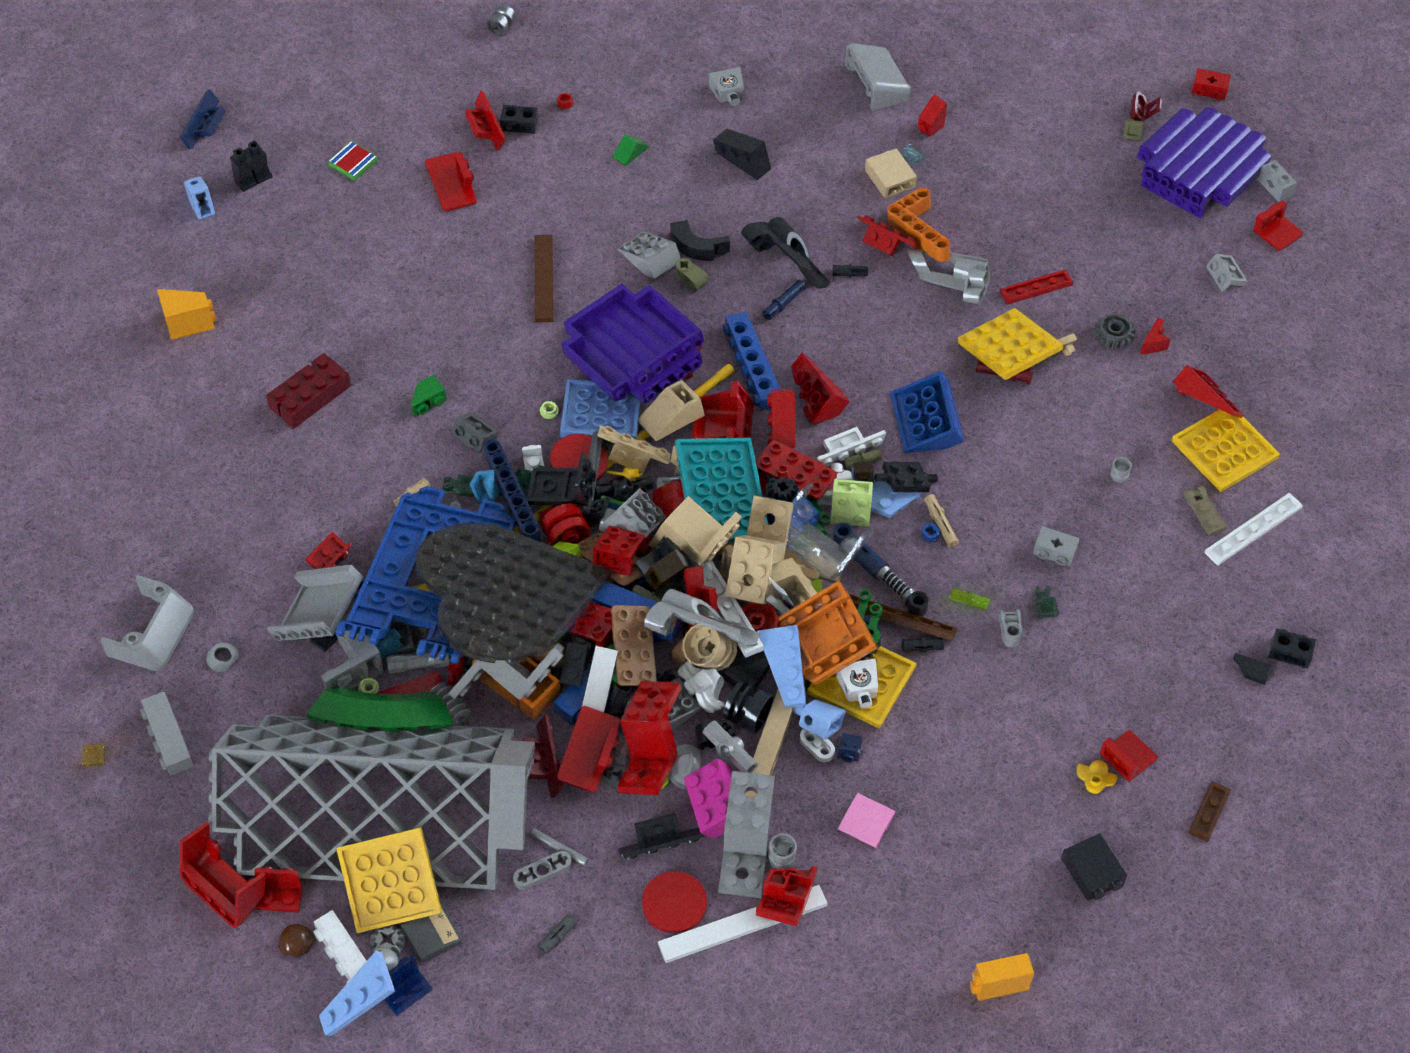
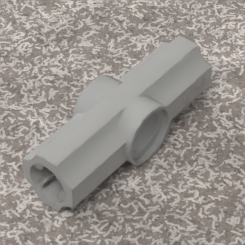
(730, 747)

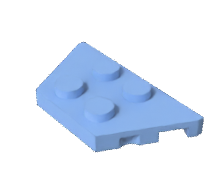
(888, 502)

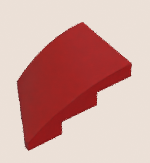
(786, 894)

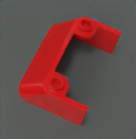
(217, 881)

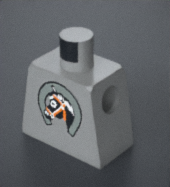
(727, 85)

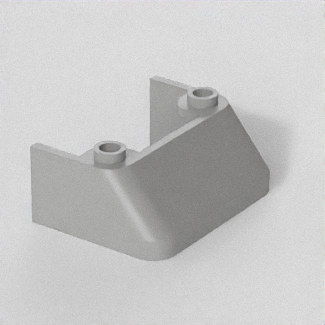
(162, 634)

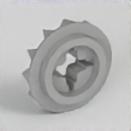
(397, 939)

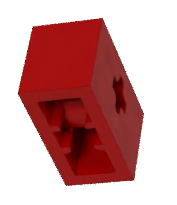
(1211, 84)

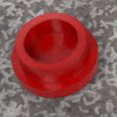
(564, 101)

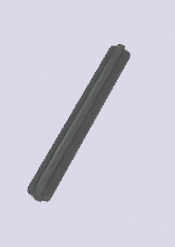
(594, 456)

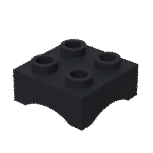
(750, 669)

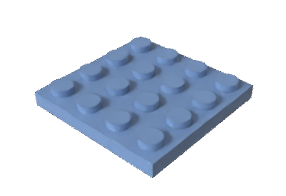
(589, 407)

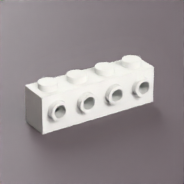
(339, 945)

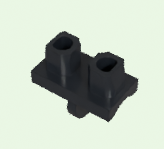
(625, 489)

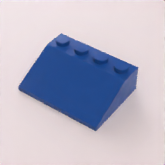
(927, 414)

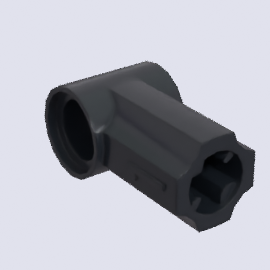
(616, 703)

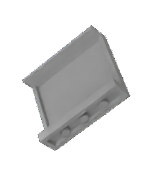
(319, 603)

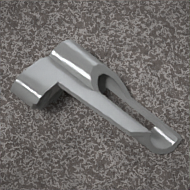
(969, 274)
(683, 607)

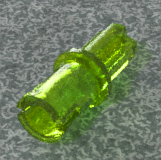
(969, 598)

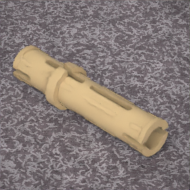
(937, 513)

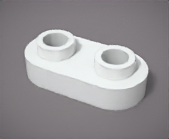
(817, 745)

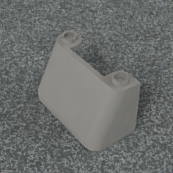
(879, 75)

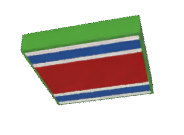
(353, 160)

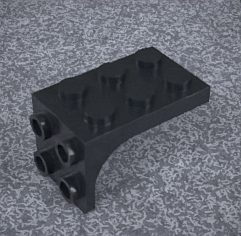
(562, 485)

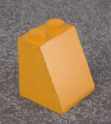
(186, 312)

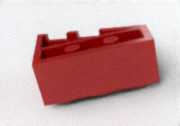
(782, 416)

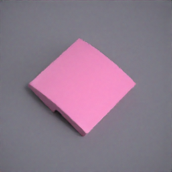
(866, 820)

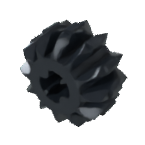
(782, 489)

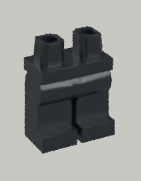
(249, 166)

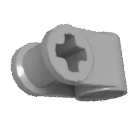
(1010, 627)

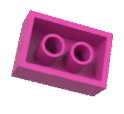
(709, 796)

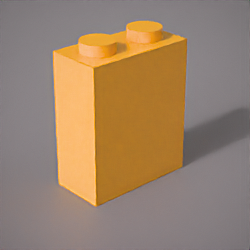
(1002, 977)

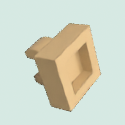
(1067, 342)

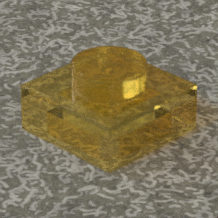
(93, 755)

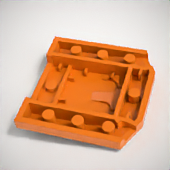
(829, 633)

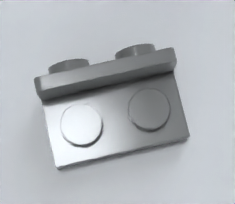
(1225, 272)

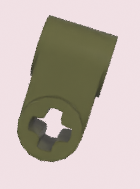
(690, 274)

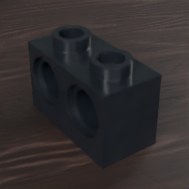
(519, 119)
(1290, 651)

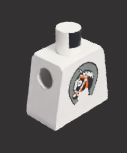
(859, 682)

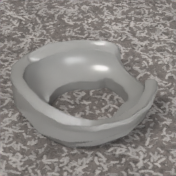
(221, 666)

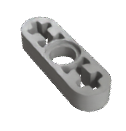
(525, 871)

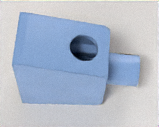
(198, 190)
(820, 718)

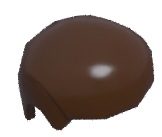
(295, 940)

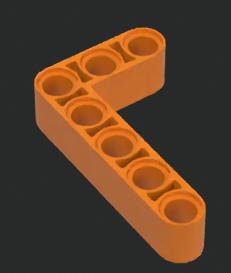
(903, 218)

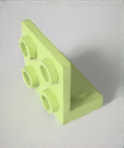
(851, 502)

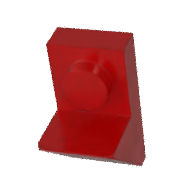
(1155, 339)

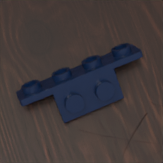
(203, 120)

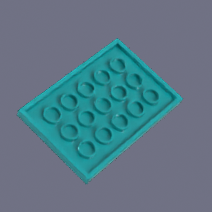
(720, 477)

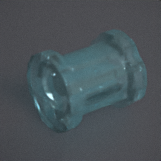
(912, 154)

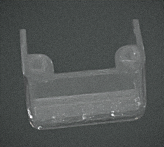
(816, 547)

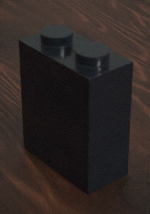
(1094, 867)

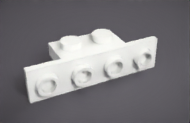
(848, 443)

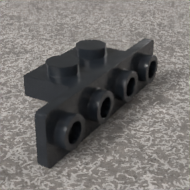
(658, 834)

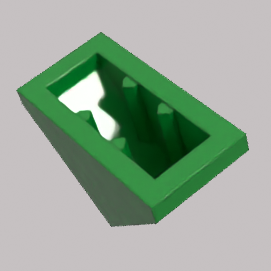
(629, 149)

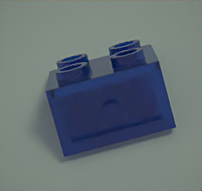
(408, 985)

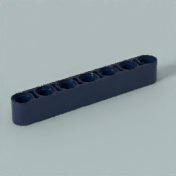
(511, 490)

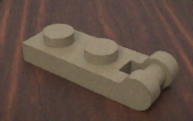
(1205, 510)

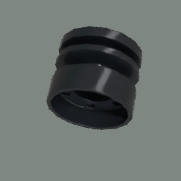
(744, 704)

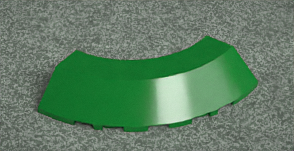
(380, 711)

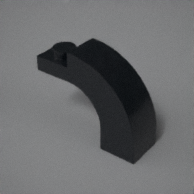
(697, 247)

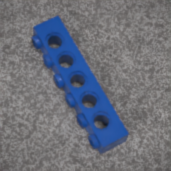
(751, 357)

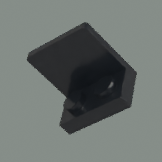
(663, 550)

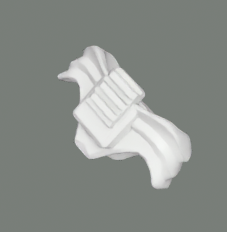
(704, 684)

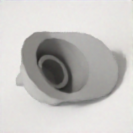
(685, 764)

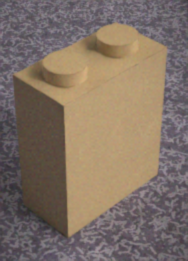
(890, 173)

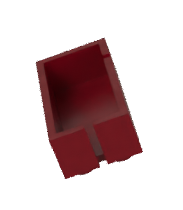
(308, 390)

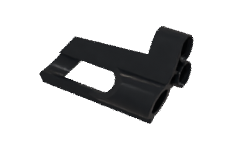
(779, 232)

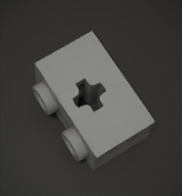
(1277, 180)
(1056, 546)

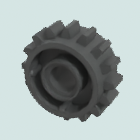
(1114, 331)

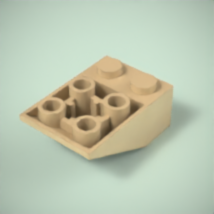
(671, 411)

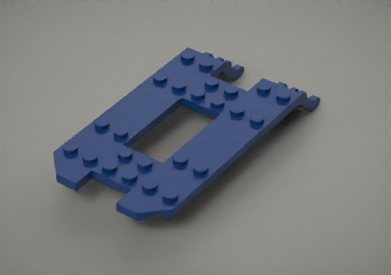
(385, 588)

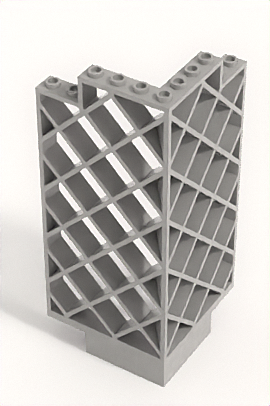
(306, 743)

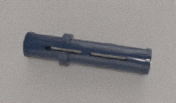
(780, 303)

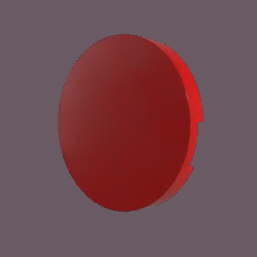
(568, 450)
(674, 902)

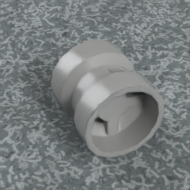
(1121, 469)

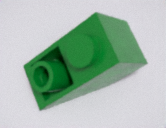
(427, 395)

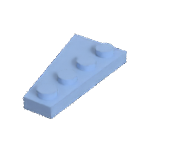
(785, 661)
(359, 995)

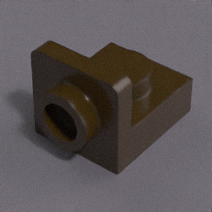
(864, 471)

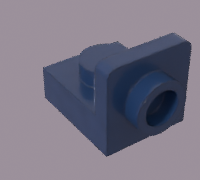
(850, 747)

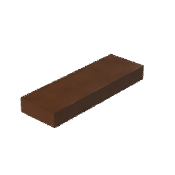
(1209, 811)

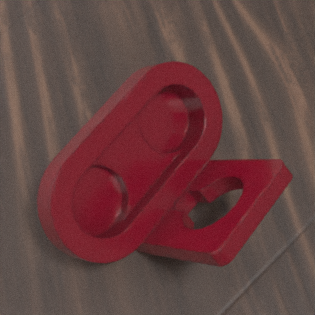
(1140, 108)

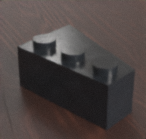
(744, 152)

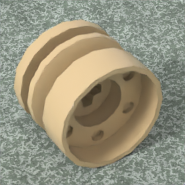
(708, 648)

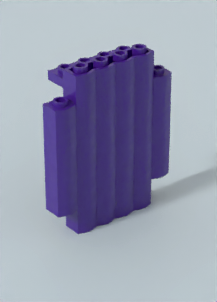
(1201, 159)
(633, 343)

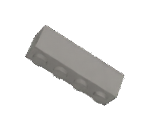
(167, 734)

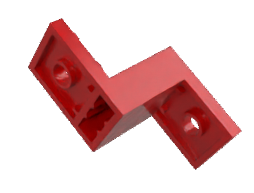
(649, 738)

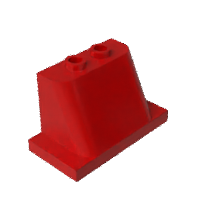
(726, 415)

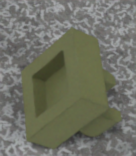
(1133, 129)

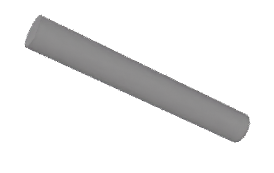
(558, 846)

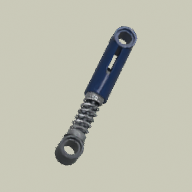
(880, 570)

